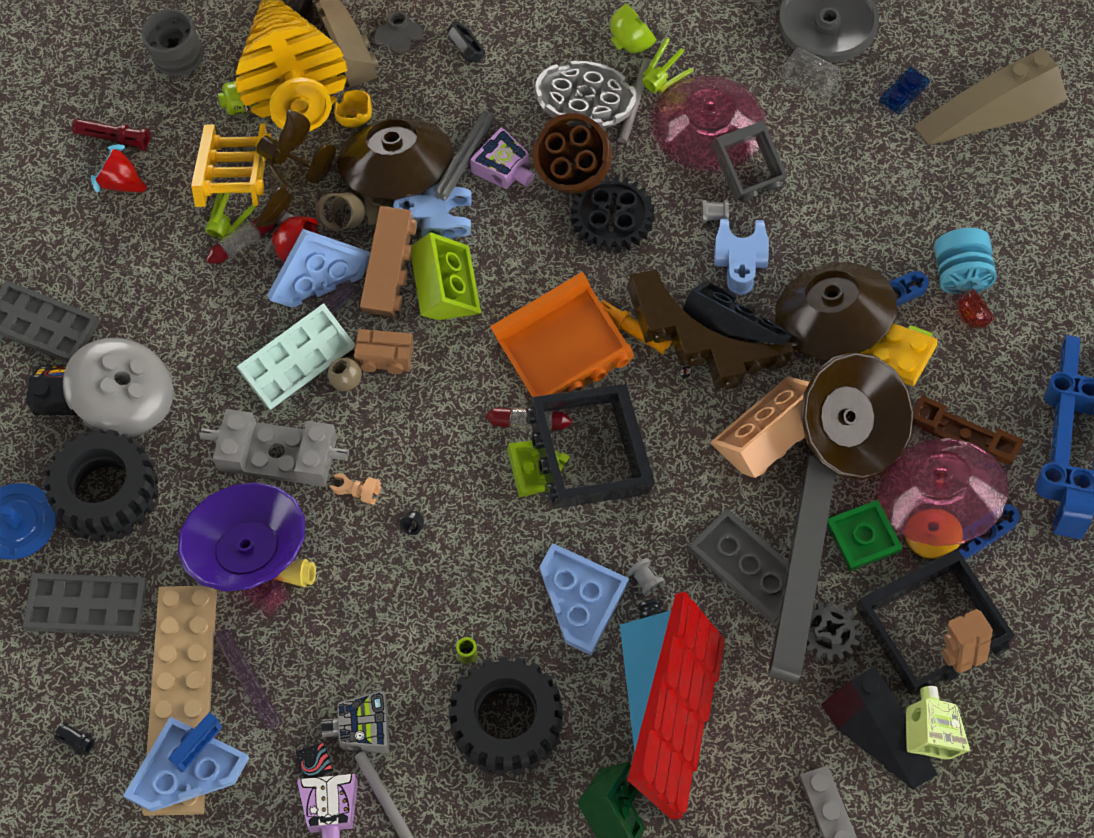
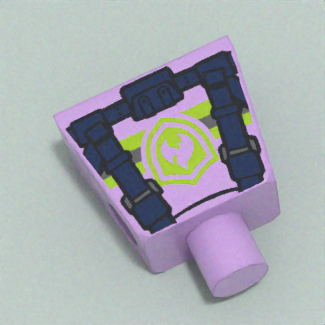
(502, 161)

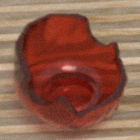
(974, 311)

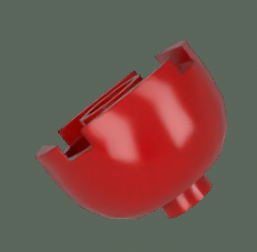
(288, 233)

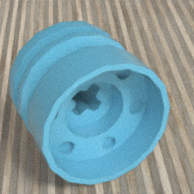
(965, 260)

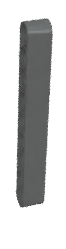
(802, 573)

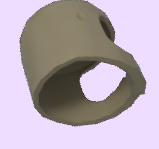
(353, 204)

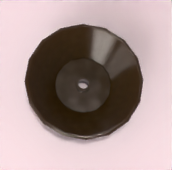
(395, 158)
(830, 326)
(877, 412)

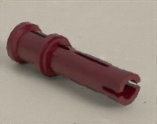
(122, 135)

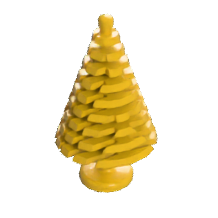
(289, 66)

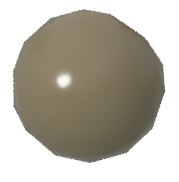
(344, 374)

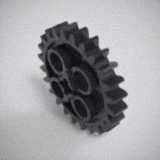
(637, 215)

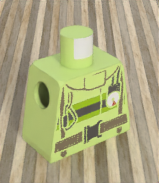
(935, 727)

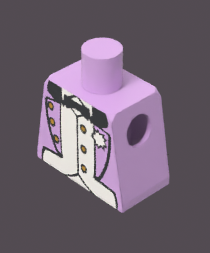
(329, 803)

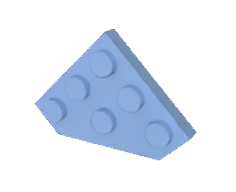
(316, 268)
(581, 596)
(162, 785)

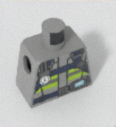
(361, 724)

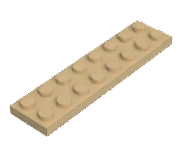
(182, 668)

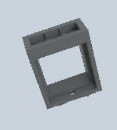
(760, 133)

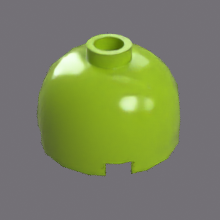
(630, 31)

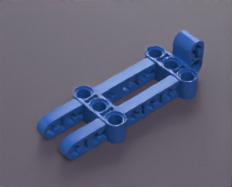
(1068, 394)

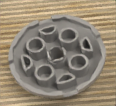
(585, 90)
(106, 405)

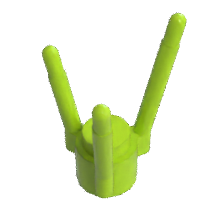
(655, 78)
(219, 223)

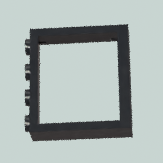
(630, 435)
(950, 562)

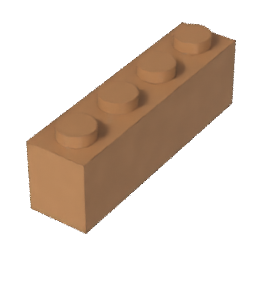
(388, 261)

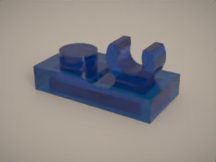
(904, 90)

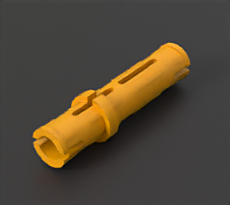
(627, 323)

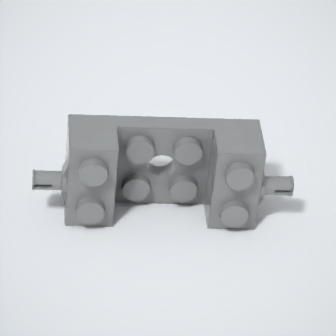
(246, 445)

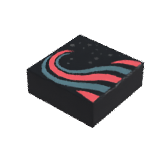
(314, 761)

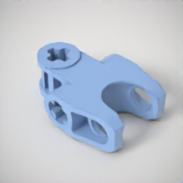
(433, 213)
(741, 255)

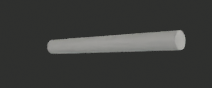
(639, 88)
(382, 795)

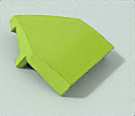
(525, 467)

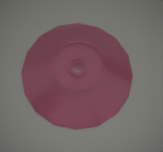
(687, 130)
(949, 509)

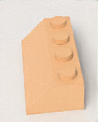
(765, 429)

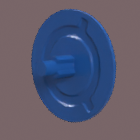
(24, 520)

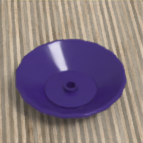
(235, 518)

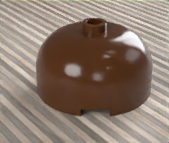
(572, 156)

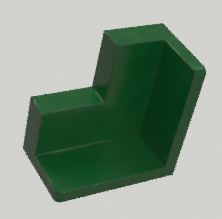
(609, 804)

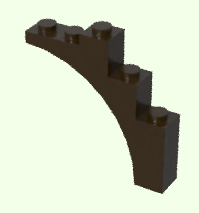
(694, 343)

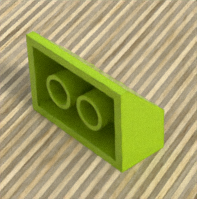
(444, 278)

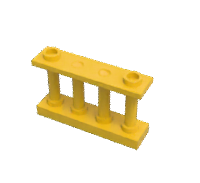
(208, 157)

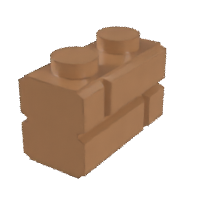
(384, 351)
(967, 641)

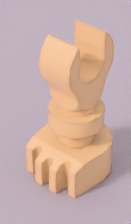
(358, 488)

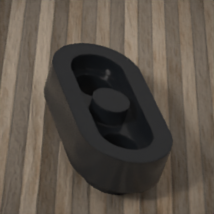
(466, 42)

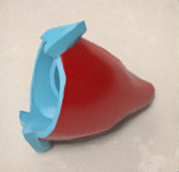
(118, 173)

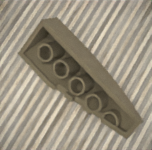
(347, 37)
(998, 100)

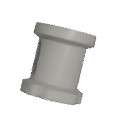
(714, 211)
(646, 576)

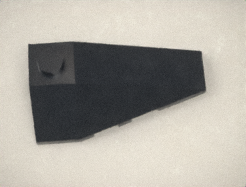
(720, 313)
(874, 721)

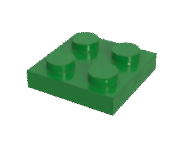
(864, 535)

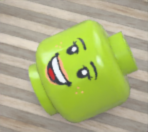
(230, 100)

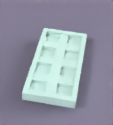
(296, 357)

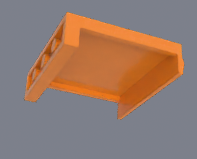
(562, 340)

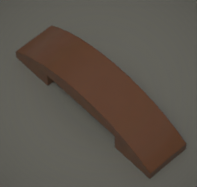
(937, 421)

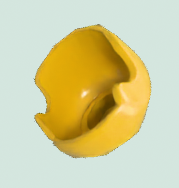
(353, 101)

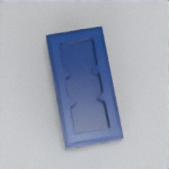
(194, 742)

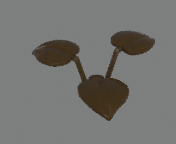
(292, 135)

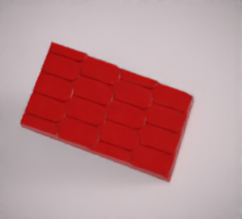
(670, 688)

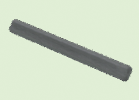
(464, 155)

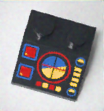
(46, 392)

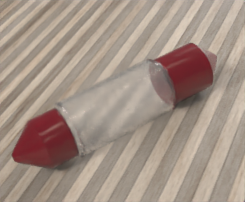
(237, 241)
(516, 418)

